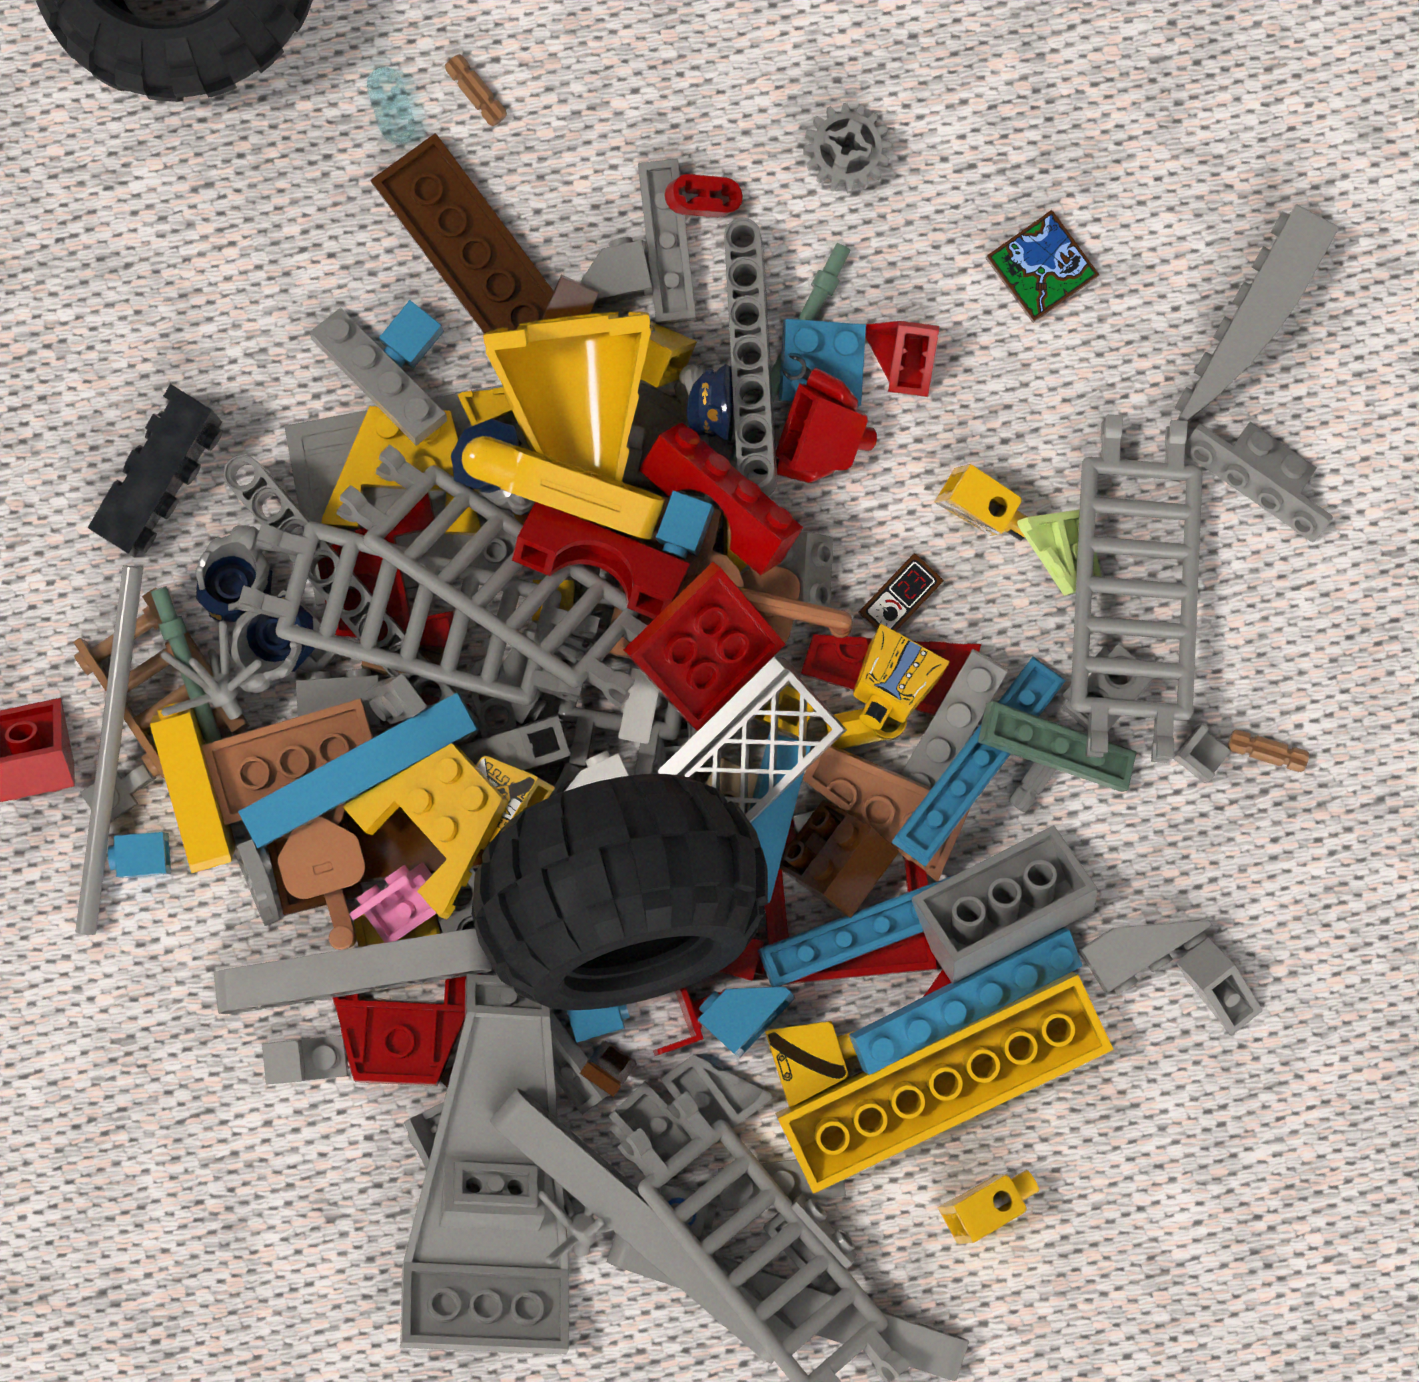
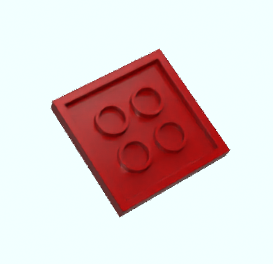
(704, 646)

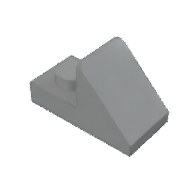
(304, 1059)

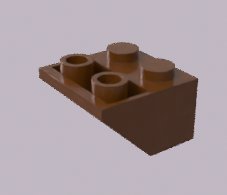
(837, 858)

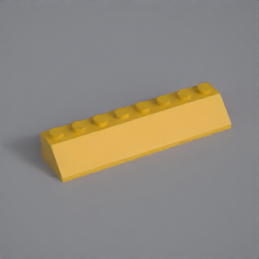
(944, 1082)

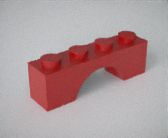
(758, 526)
(558, 539)

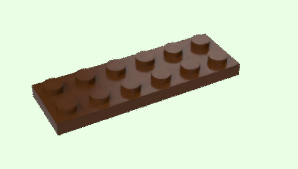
(463, 238)

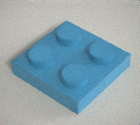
(825, 345)

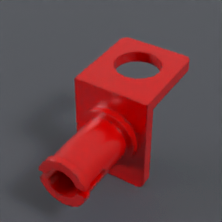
(691, 1015)

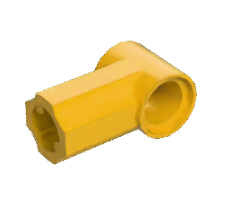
(859, 733)

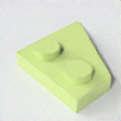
(1056, 544)

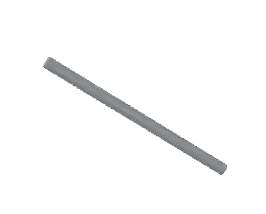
(109, 750)

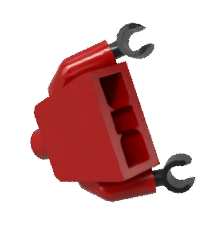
(821, 427)

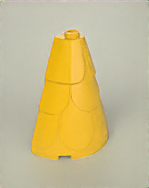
(575, 384)

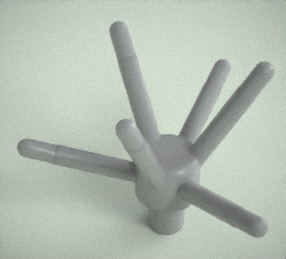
(220, 688)
(580, 1227)

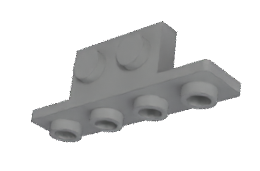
(1264, 473)

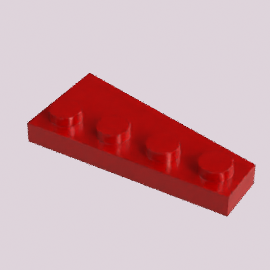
(841, 660)

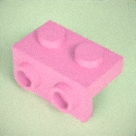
(398, 906)

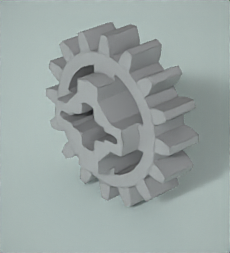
(833, 141)

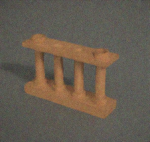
(90, 659)

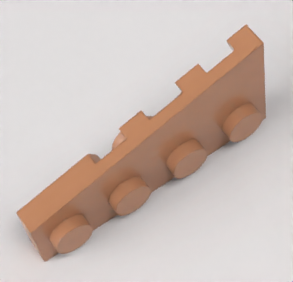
(875, 797)

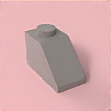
(619, 272)
(1219, 985)

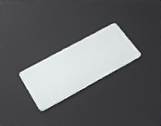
(639, 709)

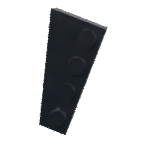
(157, 472)

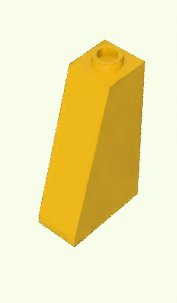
(191, 790)

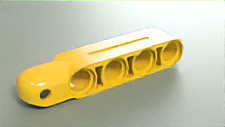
(563, 486)

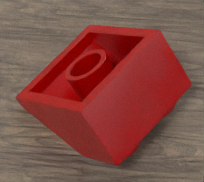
(34, 750)

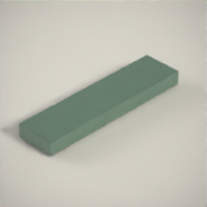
(1054, 746)

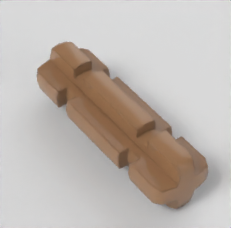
(475, 90)
(1268, 750)

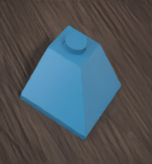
(743, 1014)

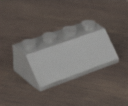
(1004, 904)

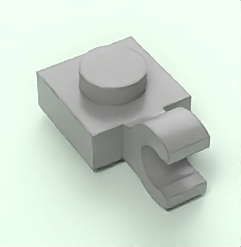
(124, 788)

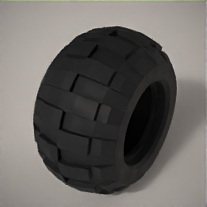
(174, 56)
(619, 892)

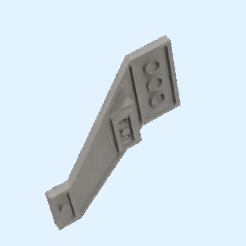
(479, 1259)

